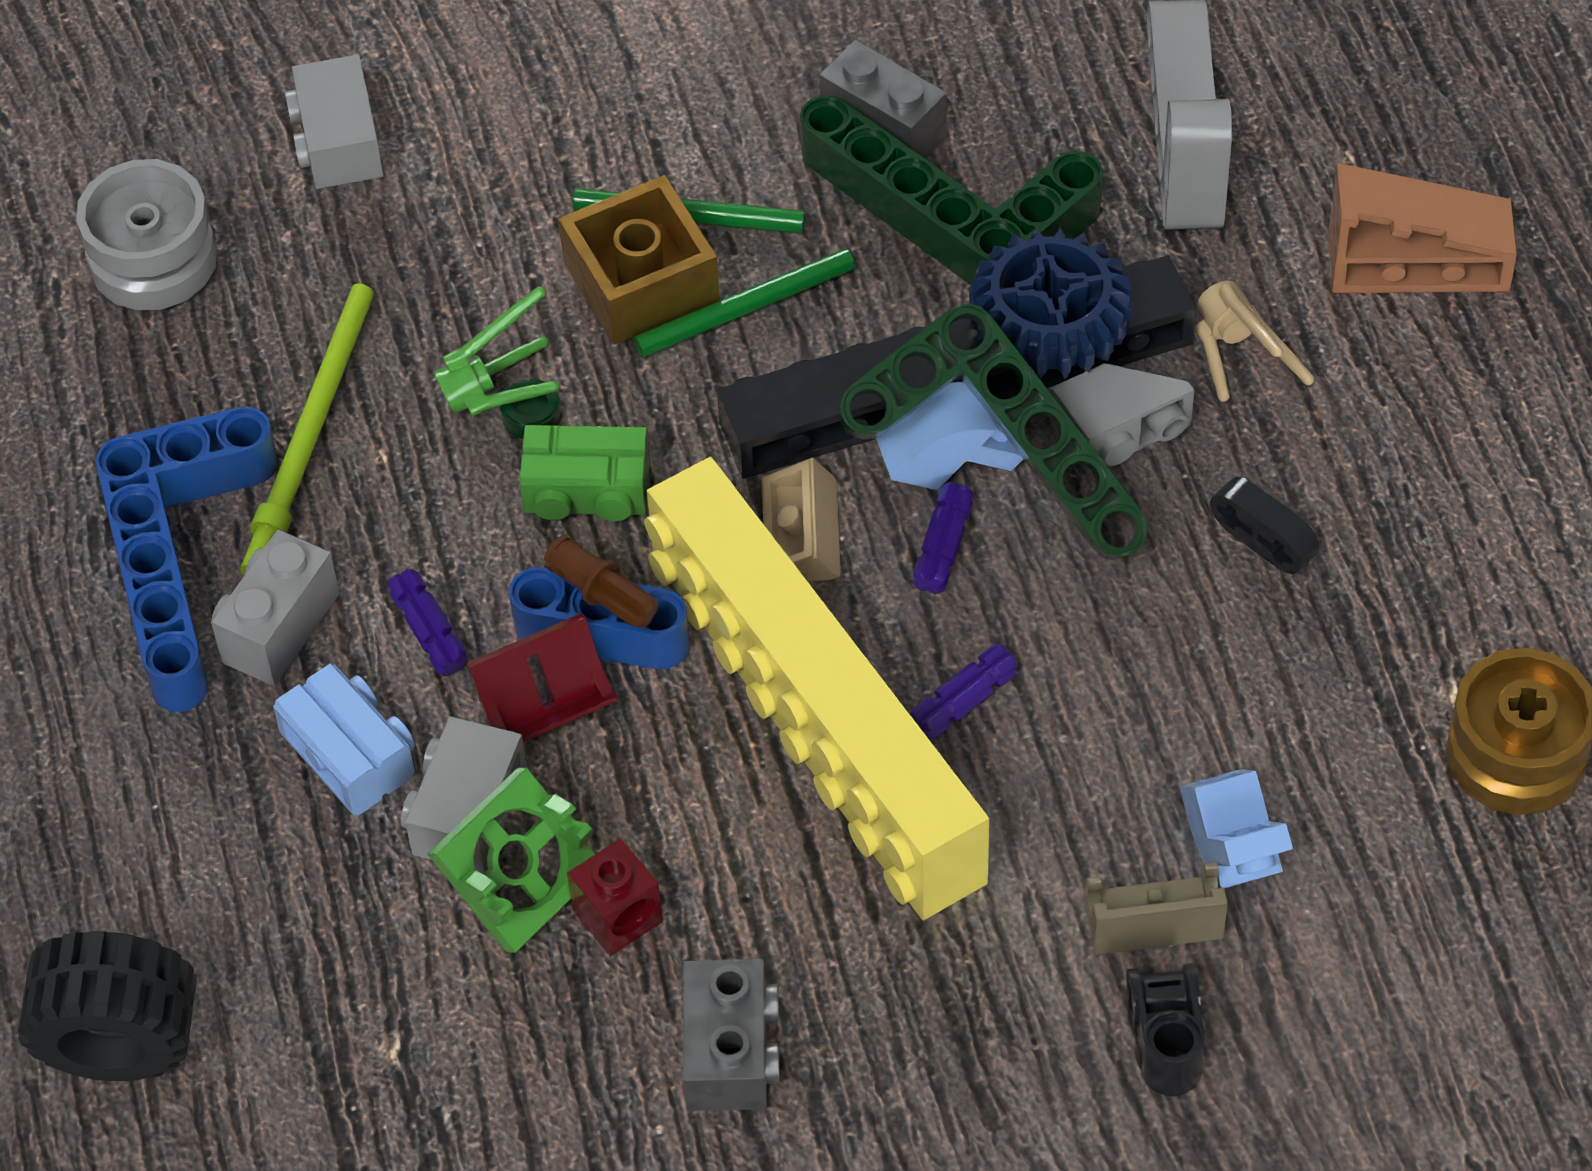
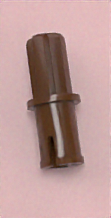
(600, 581)

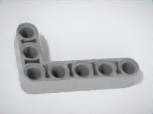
(1189, 121)

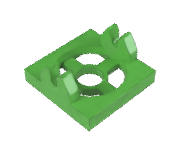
(456, 860)

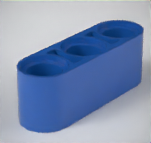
(612, 636)

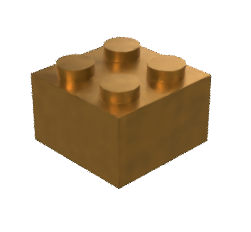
(639, 259)

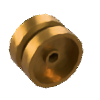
(1521, 731)

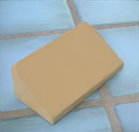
(803, 517)

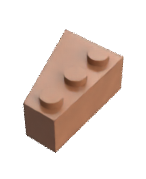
(1416, 236)

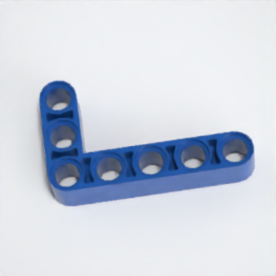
(138, 481)

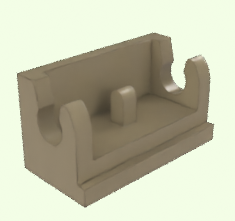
(1155, 912)

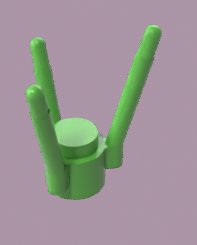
(468, 381)

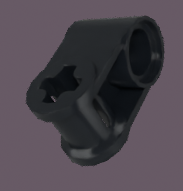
(1165, 1017)

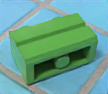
(585, 471)

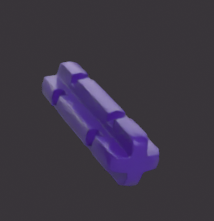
(943, 538)
(427, 622)
(964, 690)

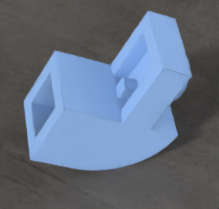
(942, 437)
(1234, 827)

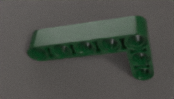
(931, 205)
(1008, 414)

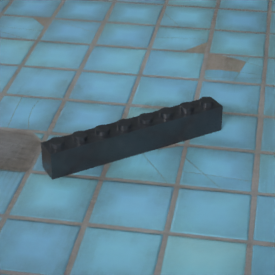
(797, 412)

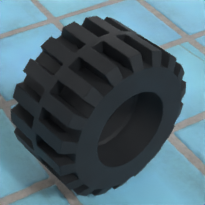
(107, 1006)

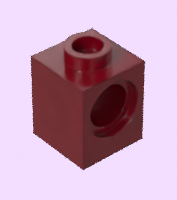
(615, 897)

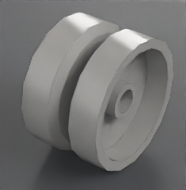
(146, 234)

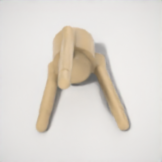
(1232, 318)

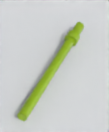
(275, 512)

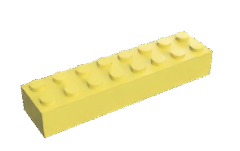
(818, 690)

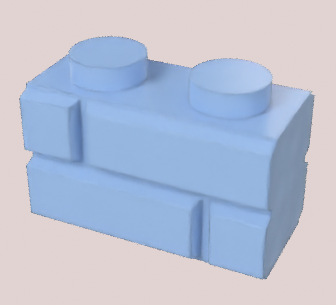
(346, 738)

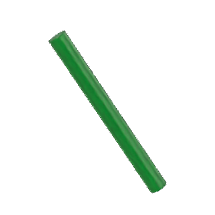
(719, 213)
(744, 303)

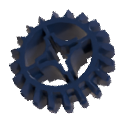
(1055, 300)

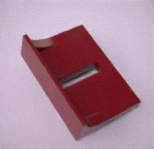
(570, 672)

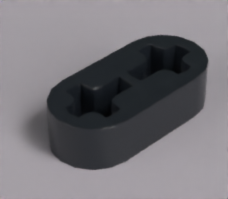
(1264, 525)

